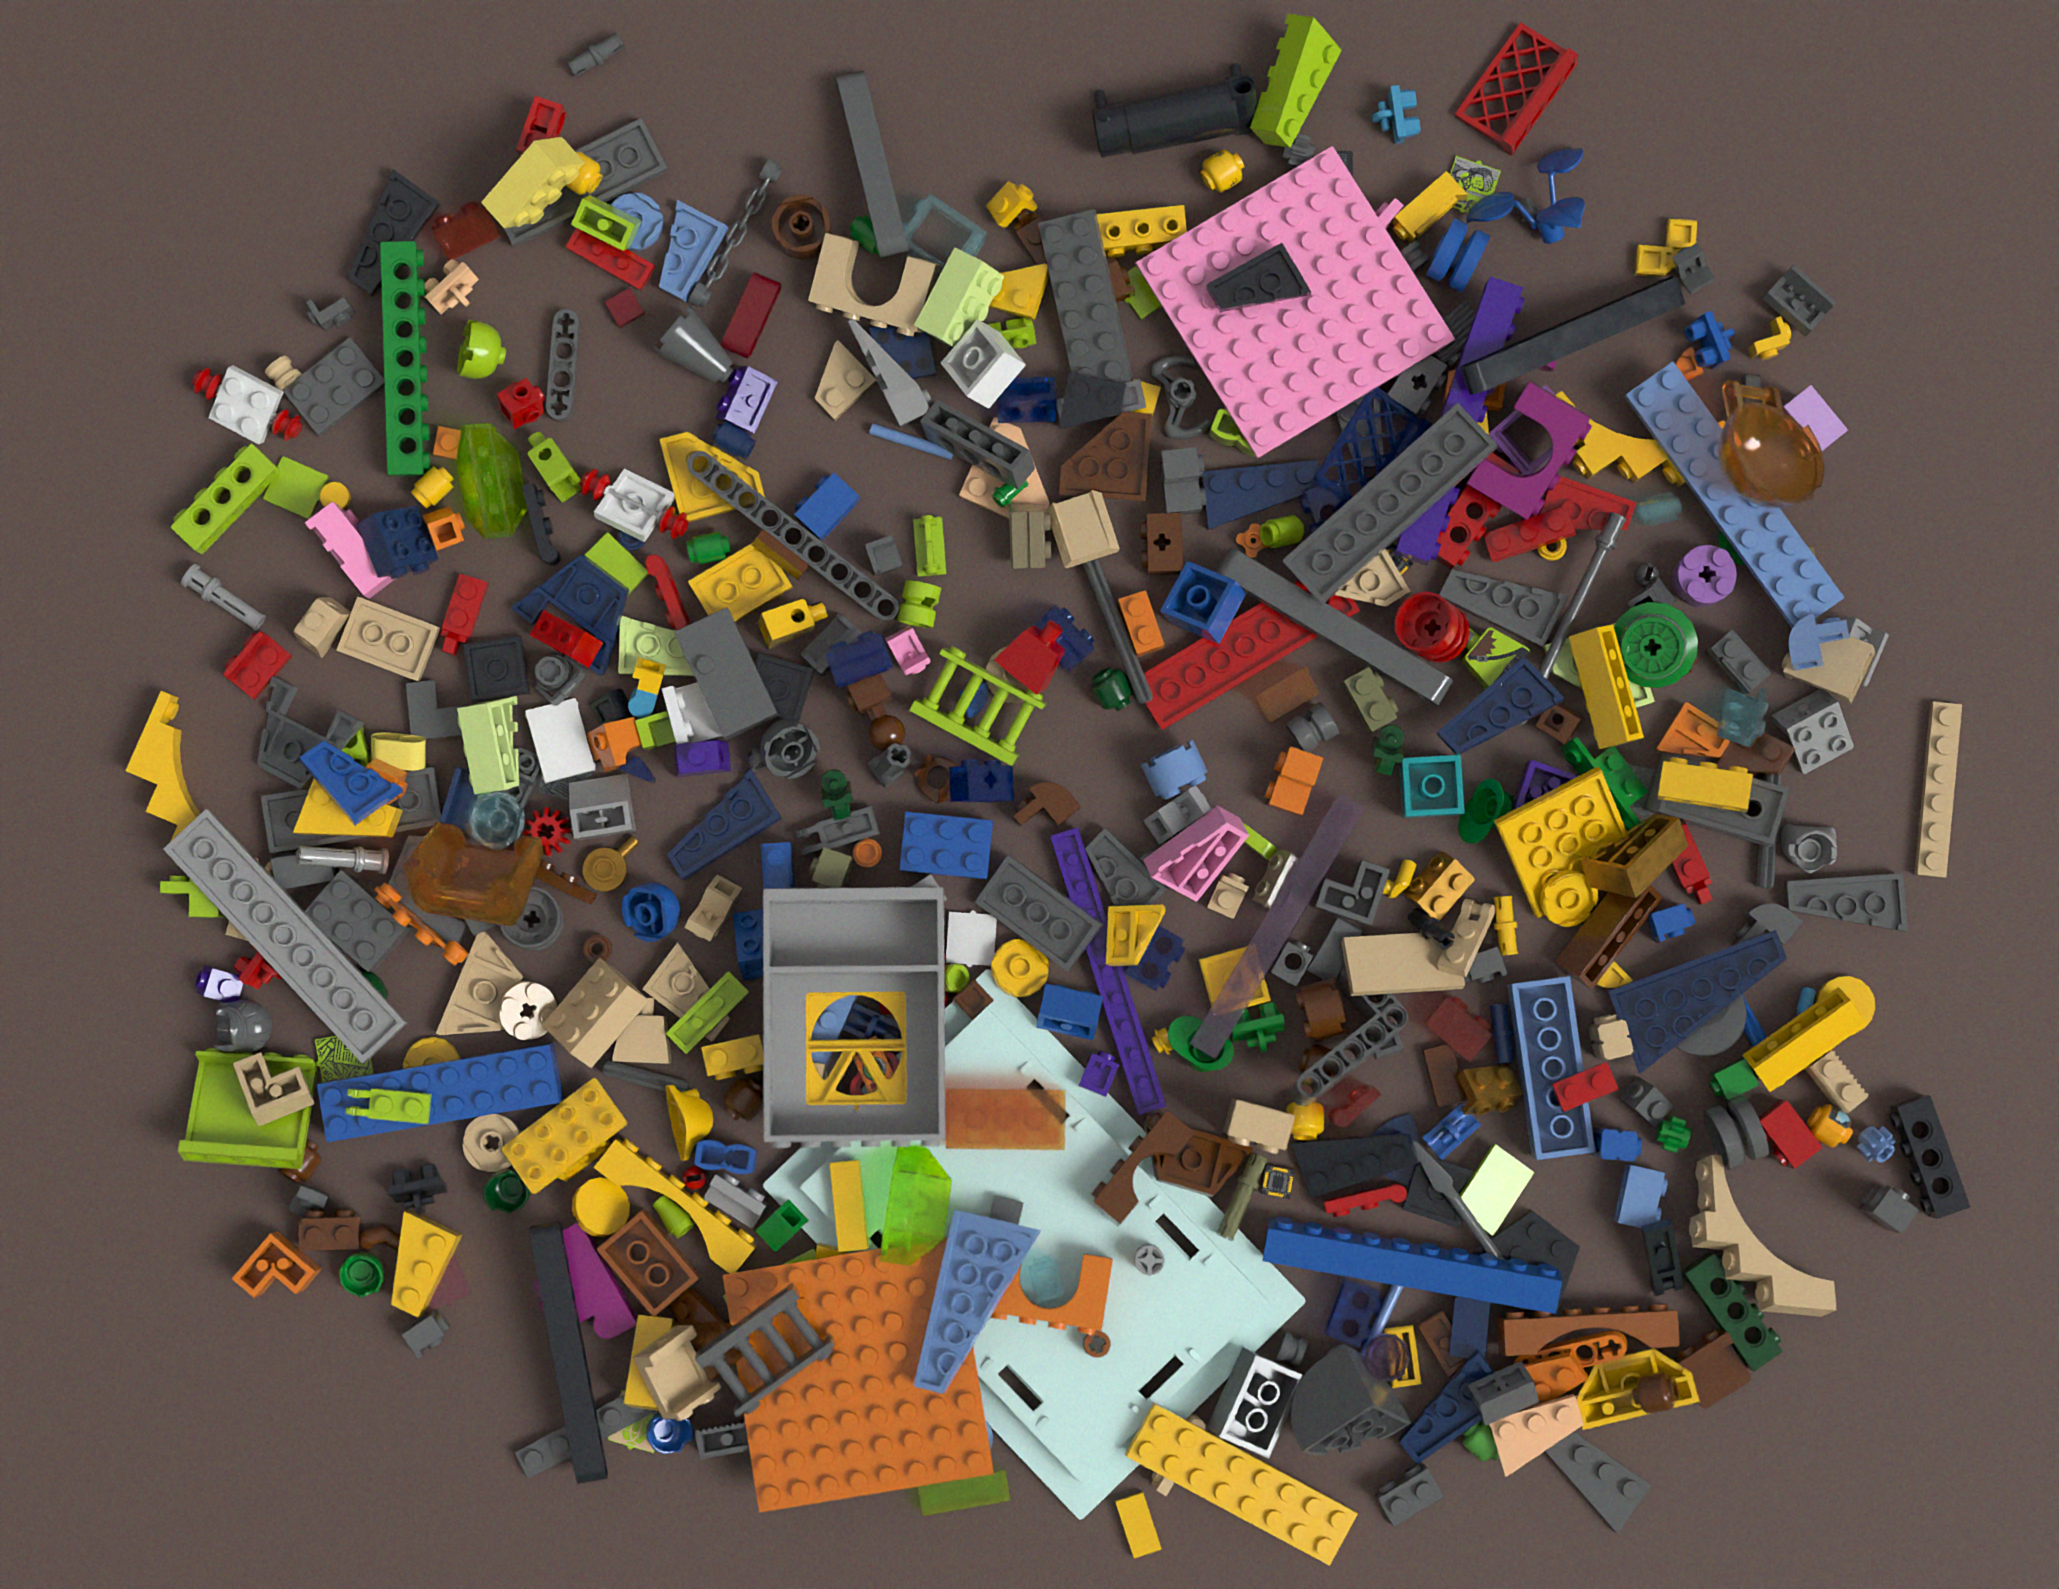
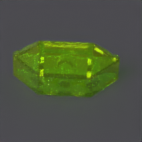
(490, 481)
(915, 1206)

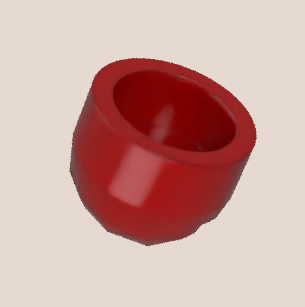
(695, 1184)

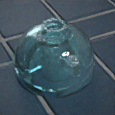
(494, 819)

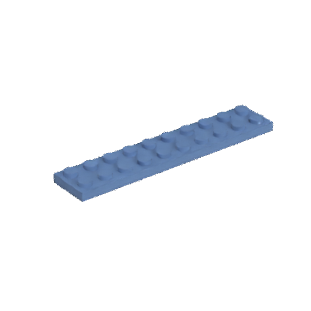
(1757, 533)

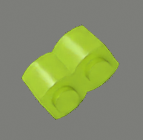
(1227, 433)

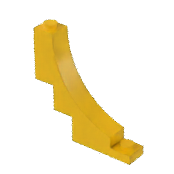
(159, 761)

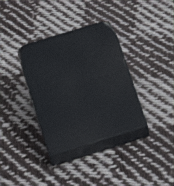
(611, 707)

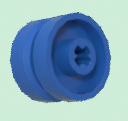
(1457, 255)

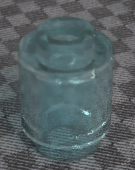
(1658, 509)

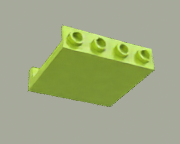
(222, 1124)

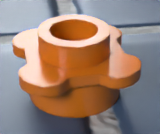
(1244, 540)

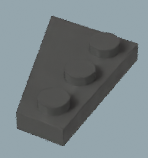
(1122, 872)

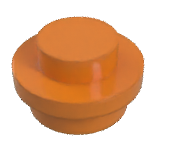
(867, 853)

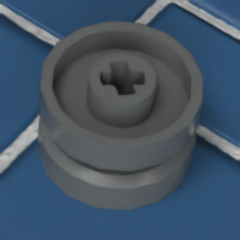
(1736, 1132)

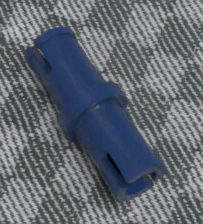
(1502, 1033)

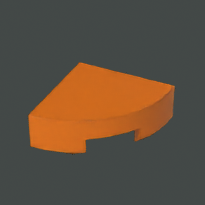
(1687, 364)

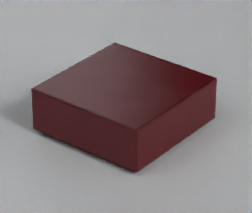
(624, 308)

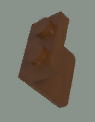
(1714, 1367)

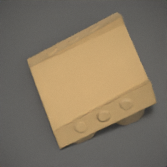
(1082, 529)

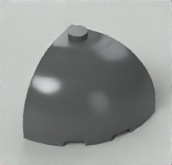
(1343, 1405)

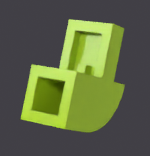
(199, 903)

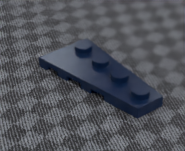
(1249, 490)
(1506, 703)

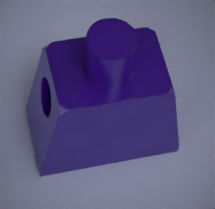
(701, 758)

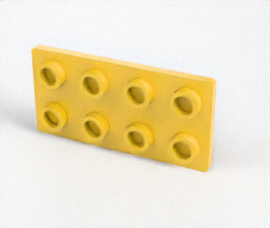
(565, 1137)

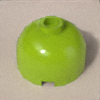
(479, 351)

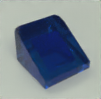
(638, 769)

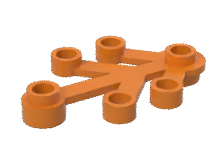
(390, 897)

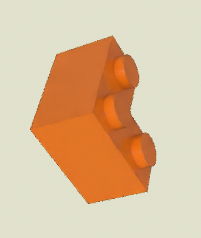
(1294, 780)
(276, 1259)

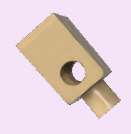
(322, 625)
(644, 1039)

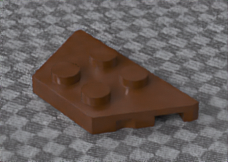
(1201, 1163)

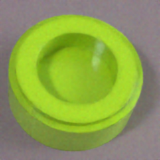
(956, 978)

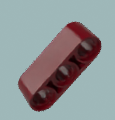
(751, 315)

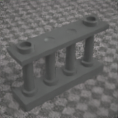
(738, 1338)

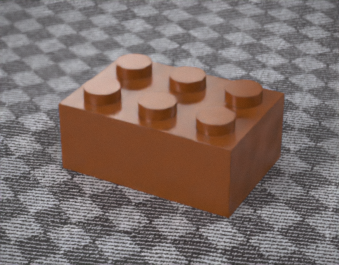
(649, 1262)

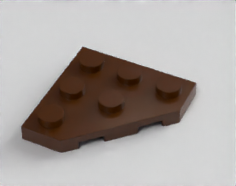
(1112, 460)

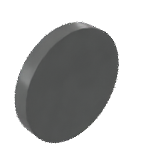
(1718, 1032)

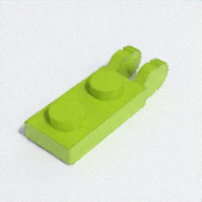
(392, 1105)

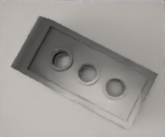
(1757, 830)

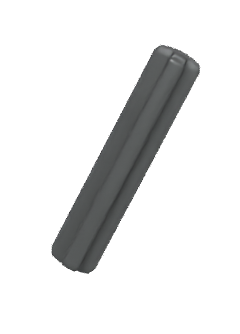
(642, 1077)

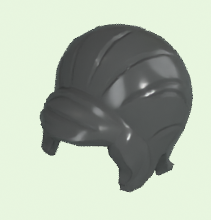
(242, 1026)

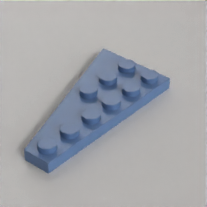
(973, 1277)

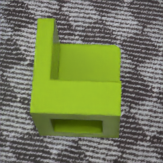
(655, 730)

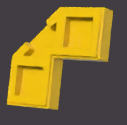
(1657, 260)

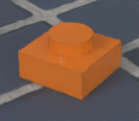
(447, 443)

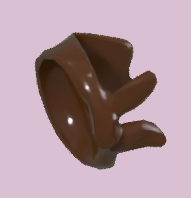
(935, 795)

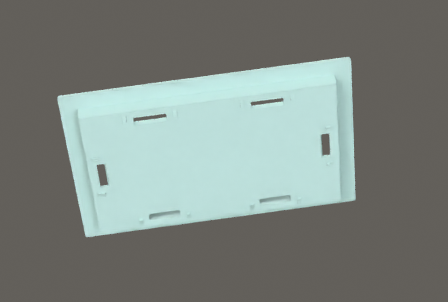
(1189, 1309)

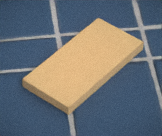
(1395, 965)

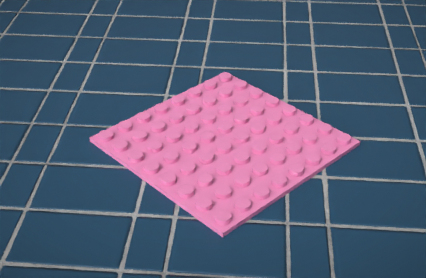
(1306, 355)

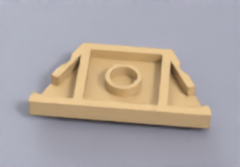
(479, 989)

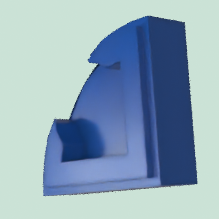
(978, 701)

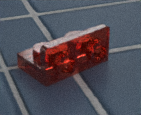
(465, 230)
(1459, 1028)

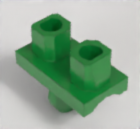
(1260, 1030)

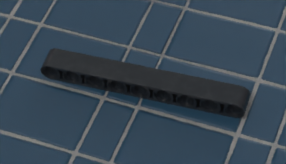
(1572, 335)
(568, 1352)

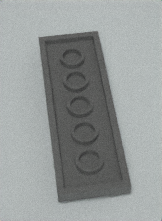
(626, 161)
(1085, 297)
(281, 812)

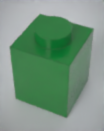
(1732, 1079)
(782, 1225)

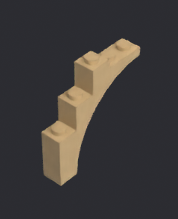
(1745, 1257)

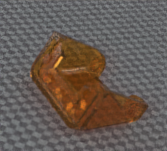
(472, 880)

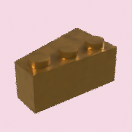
(1637, 859)

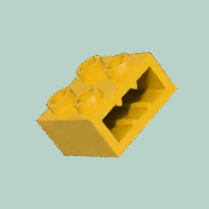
(726, 1057)

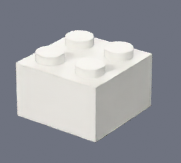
(983, 363)

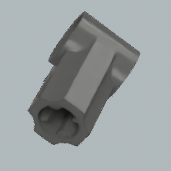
(890, 764)

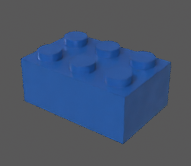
(946, 845)

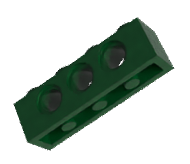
(1752, 1353)

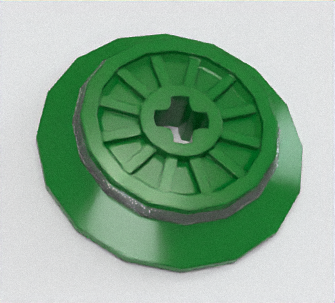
(1668, 628)

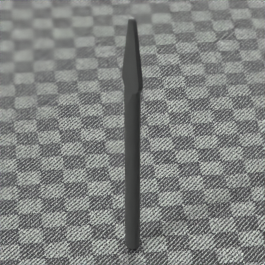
(1443, 1183)

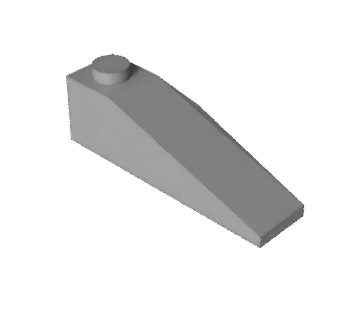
(900, 390)

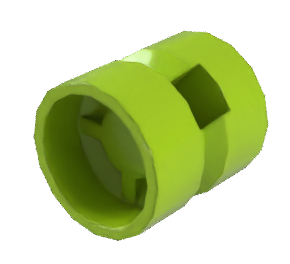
(919, 604)

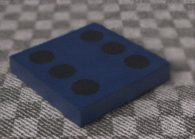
(909, 352)

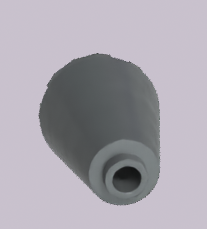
(695, 348)

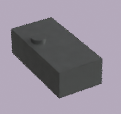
(726, 673)

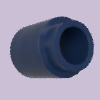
(733, 441)

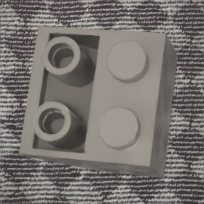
(601, 807)

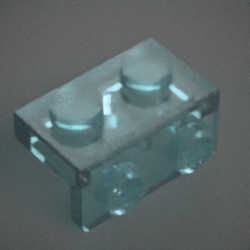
(1742, 716)

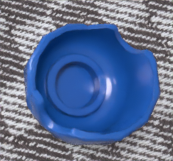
(668, 1434)

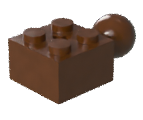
(869, 698)

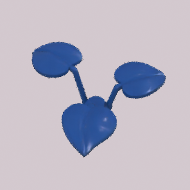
(1549, 221)

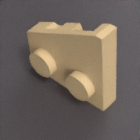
(842, 382)

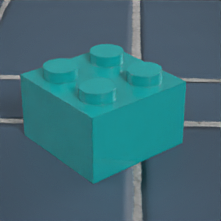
(1431, 786)

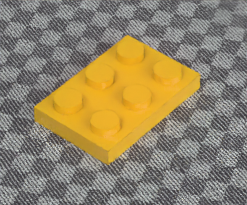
(740, 583)

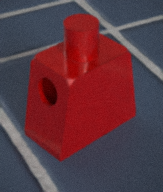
(1033, 656)

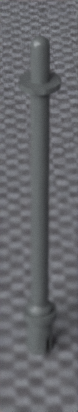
(1605, 543)

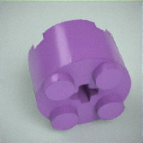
(1696, 590)

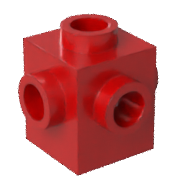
(521, 403)

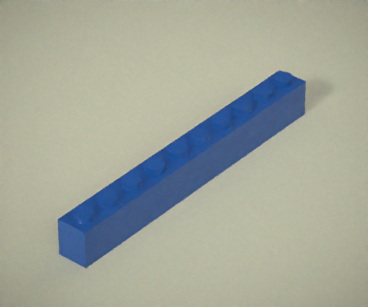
(1412, 1265)

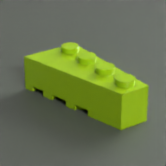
(1295, 80)

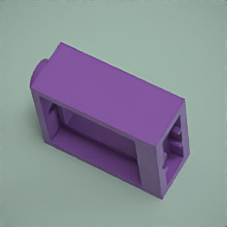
(1513, 451)

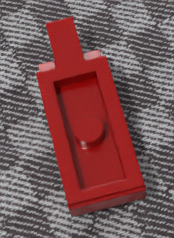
(462, 612)
(1692, 870)

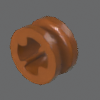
(1105, 1347)

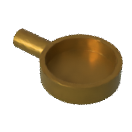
(607, 868)

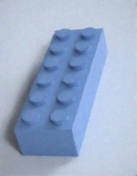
(1548, 1053)

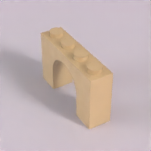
(834, 287)

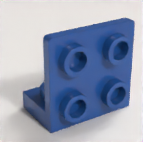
(749, 943)

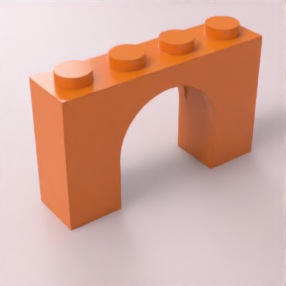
(1083, 1310)

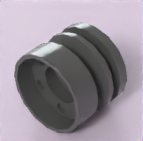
(542, 934)

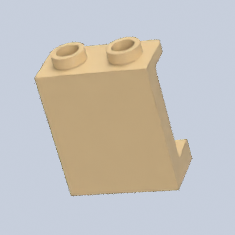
(1843, 668)
(674, 1375)

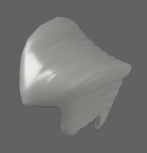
(1809, 846)

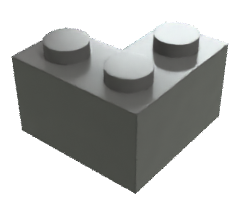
(1180, 482)
(1358, 901)

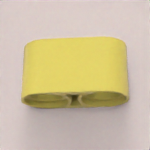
(399, 750)

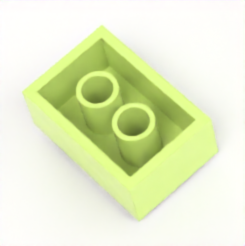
(959, 298)

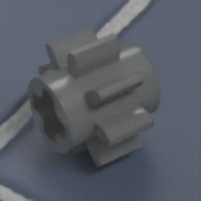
(1300, 151)

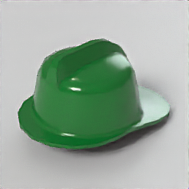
(1483, 808)
(1180, 1035)

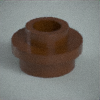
(588, 948)

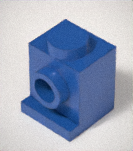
(1670, 921)

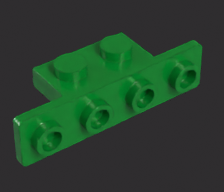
(1620, 778)

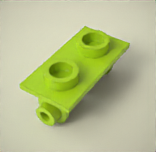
(1019, 332)
(929, 546)

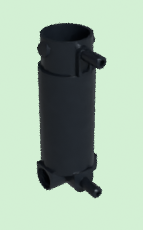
(1175, 116)

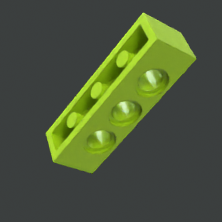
(224, 515)

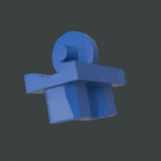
(1712, 338)
(1450, 1131)

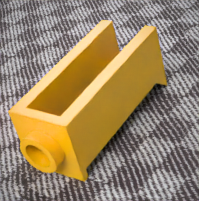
(1428, 207)

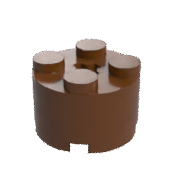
(786, 222)
(1323, 1010)

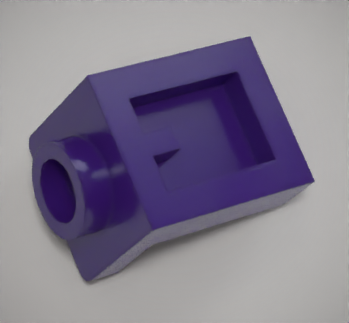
(1099, 1073)

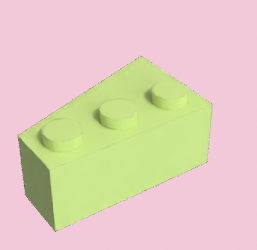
(489, 744)

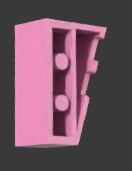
(343, 539)
(1198, 853)

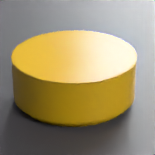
(337, 493)

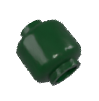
(1111, 688)

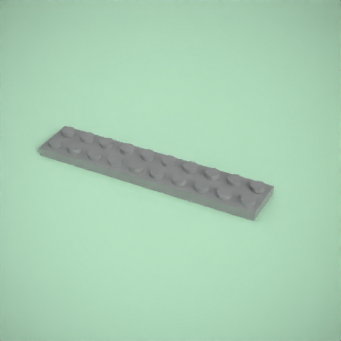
(285, 936)

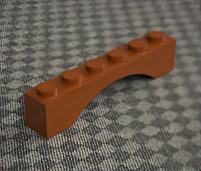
(1528, 1334)

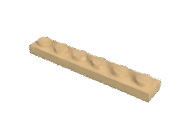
(1938, 789)

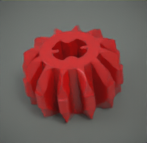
(550, 821)

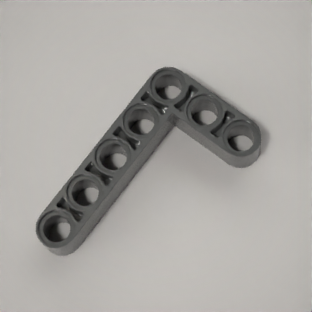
(1356, 1043)

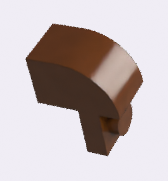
(1050, 796)

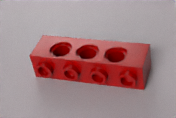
(1472, 529)

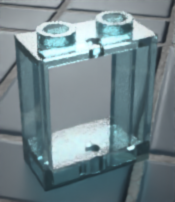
(921, 210)

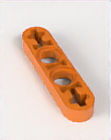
(1571, 1345)

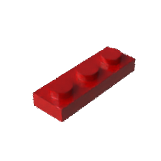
(619, 263)
(1529, 534)

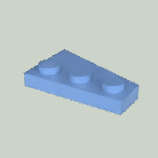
(690, 250)

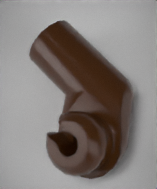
(379, 1234)

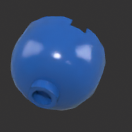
(651, 911)

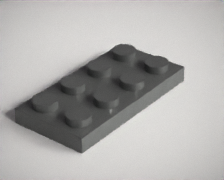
(1038, 913)

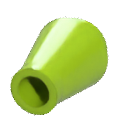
(674, 1217)

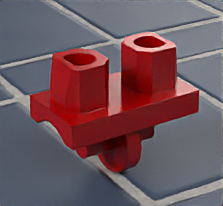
(255, 971)

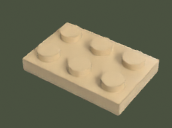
(388, 639)

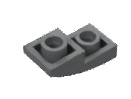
(528, 775)
(1329, 956)

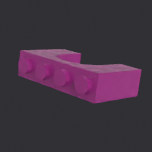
(1524, 492)

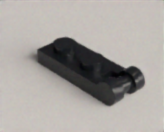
(541, 526)
(1662, 1257)

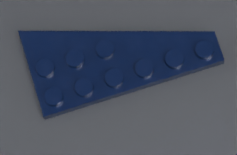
(1682, 999)

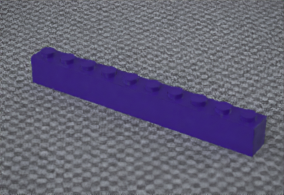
(1487, 334)

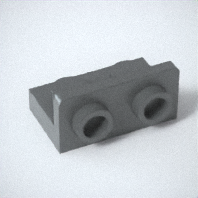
(1408, 1494)

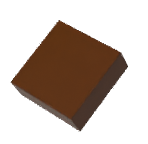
(973, 999)

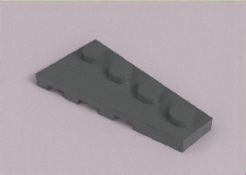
(1857, 899)

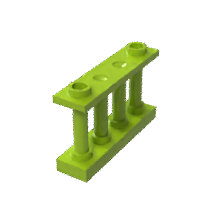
(980, 733)

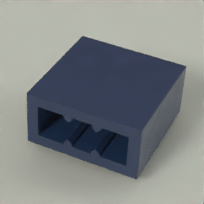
(398, 542)

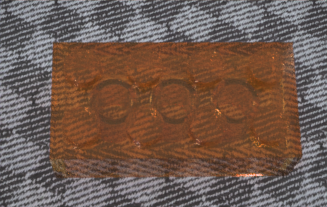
(1006, 1118)

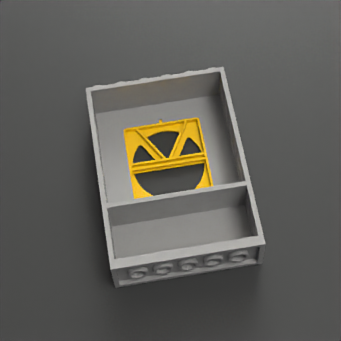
(840, 946)

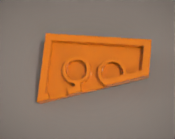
(1555, 1375)

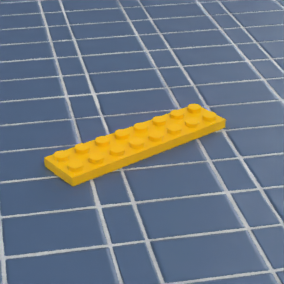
(1241, 1483)

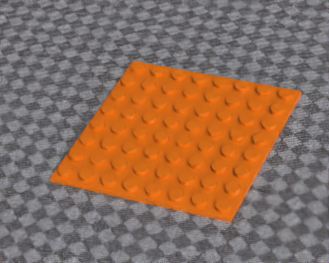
(855, 1416)

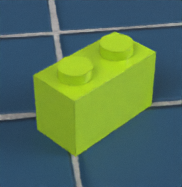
(606, 222)

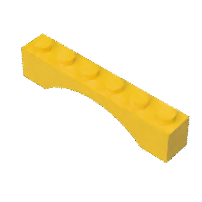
(724, 1243)

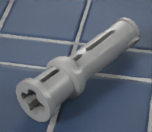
(212, 590)
(356, 859)

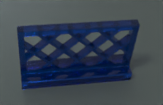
(1411, 432)

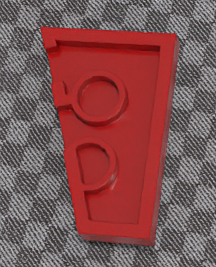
(1587, 504)

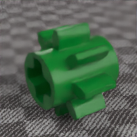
(1673, 1134)

